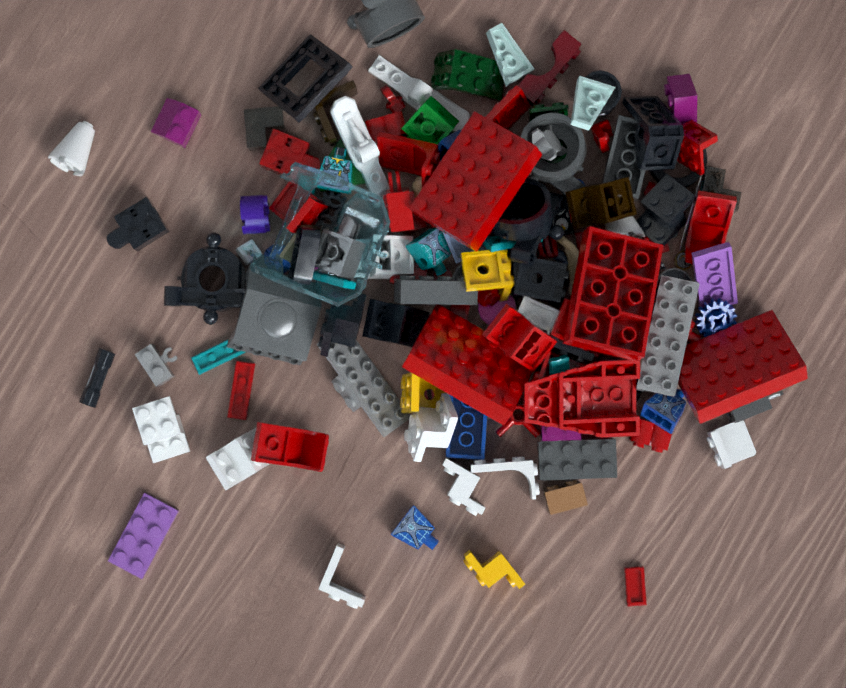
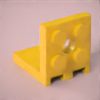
(498, 272)
(413, 393)

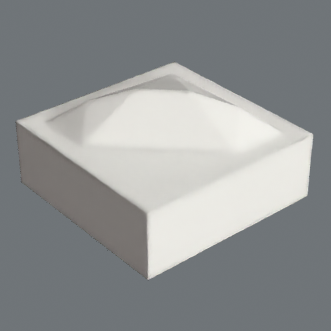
(244, 251)

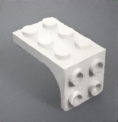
(526, 467)

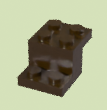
(601, 203)

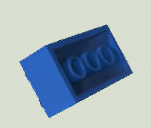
(469, 433)

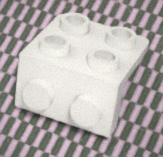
(731, 444)

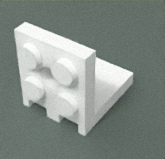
(336, 591)

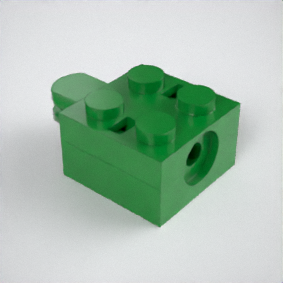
(430, 123)

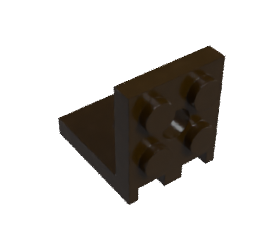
(348, 89)

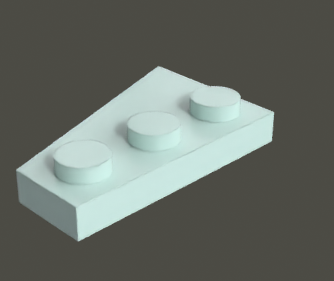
(508, 55)
(589, 101)

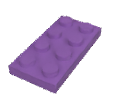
(715, 274)
(143, 535)

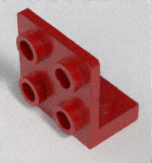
(694, 141)

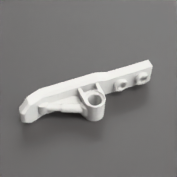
(414, 90)
(359, 144)

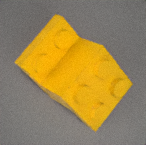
(493, 570)

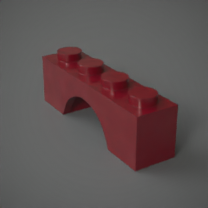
(564, 50)

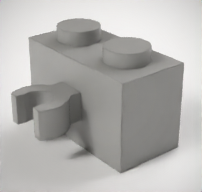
(155, 364)

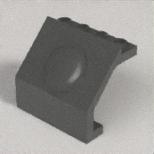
(275, 320)

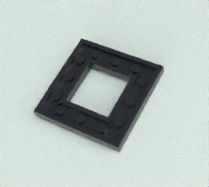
(299, 107)

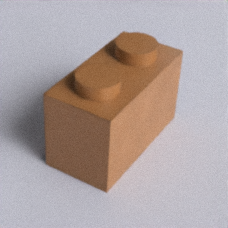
(565, 498)

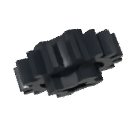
(323, 215)

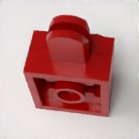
(284, 150)
(398, 206)

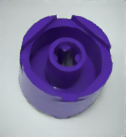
(254, 214)

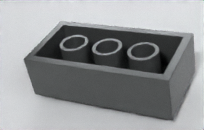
(622, 156)
(432, 291)
(577, 459)

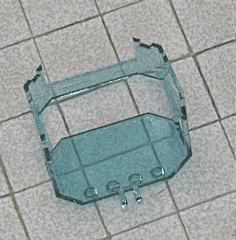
(363, 207)

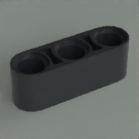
(304, 255)

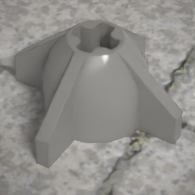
(547, 143)

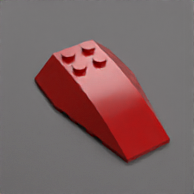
(587, 399)

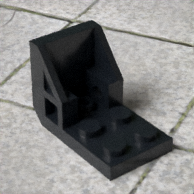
(657, 133)

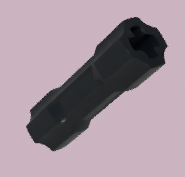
(97, 377)

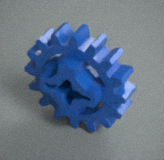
(715, 317)

